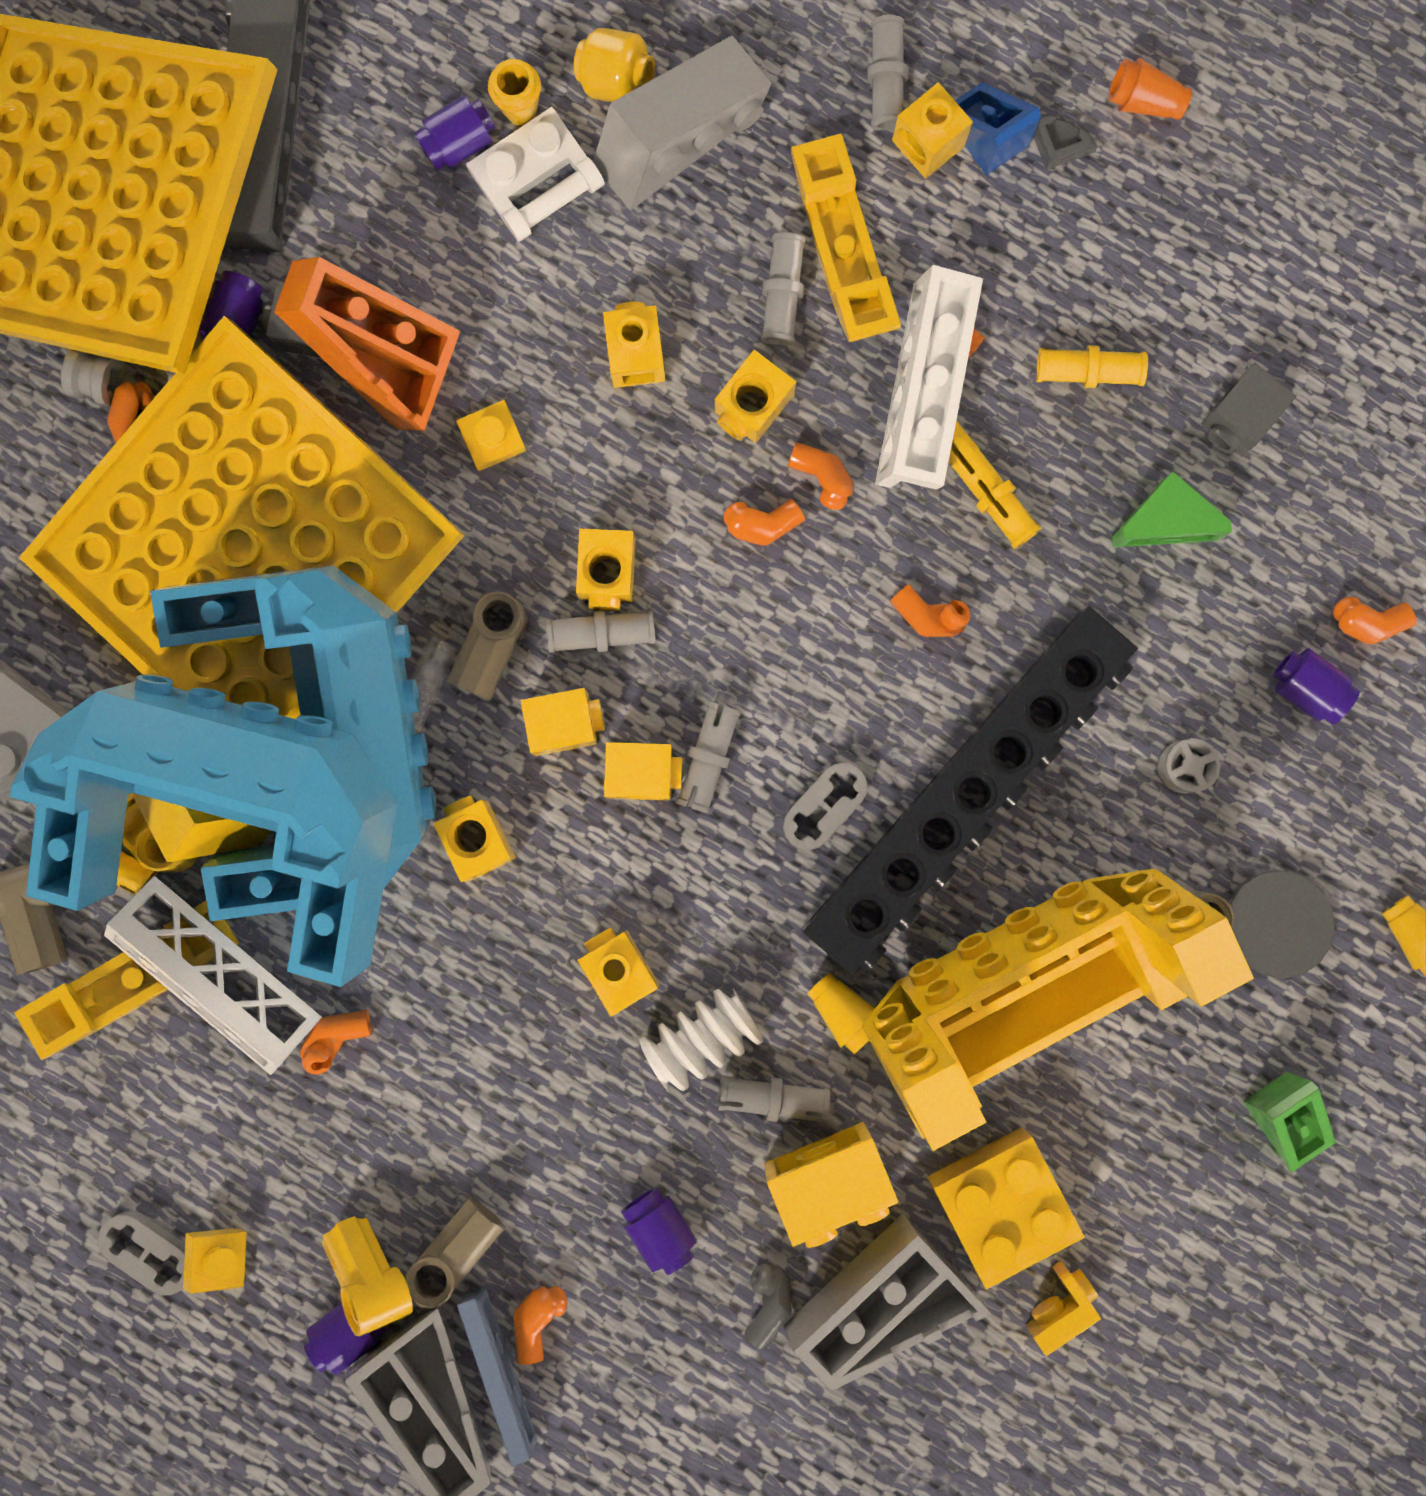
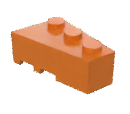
(370, 339)

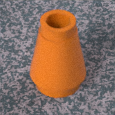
(1148, 91)

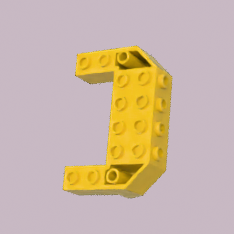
(1042, 981)

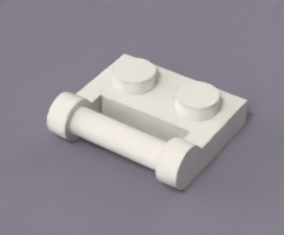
(527, 160)

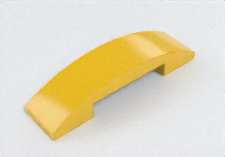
(842, 239)
(106, 994)

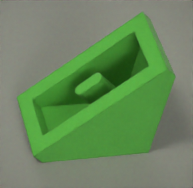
(1172, 516)
(1292, 1119)

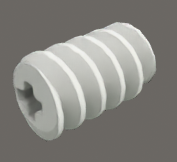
(700, 1040)

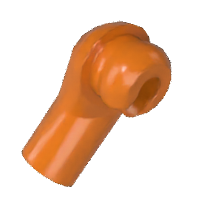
(125, 405)
(829, 471)
(760, 527)
(932, 619)
(1370, 625)
(328, 1036)
(532, 1317)

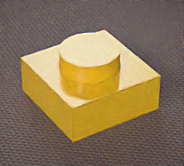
(491, 435)
(214, 1260)

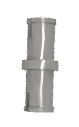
(887, 71)
(783, 288)
(600, 631)
(708, 757)
(774, 1099)

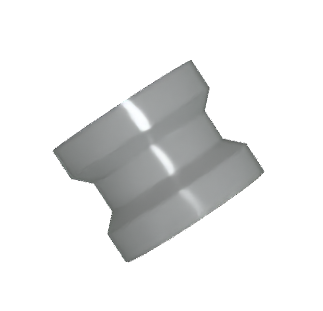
(91, 376)
(1198, 761)

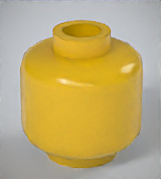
(612, 63)

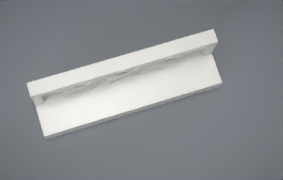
(929, 379)
(196, 990)

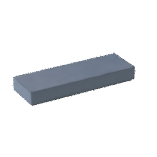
(498, 1375)

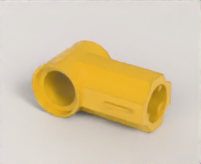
(369, 1288)

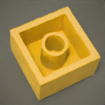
(830, 1186)
(1005, 1207)

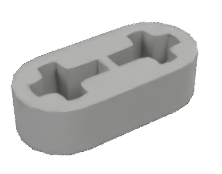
(835, 815)
(139, 1263)

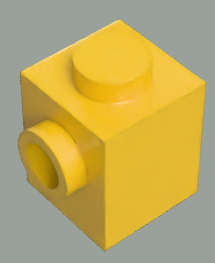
(634, 344)
(617, 970)

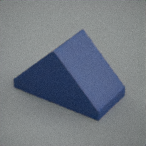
(999, 127)

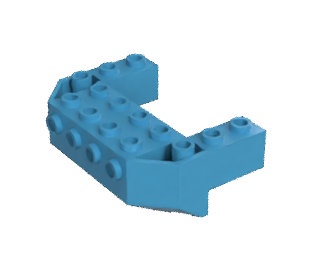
(345, 670)
(228, 762)

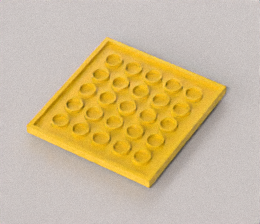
(118, 185)
(228, 482)

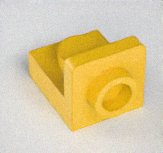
(1062, 1320)

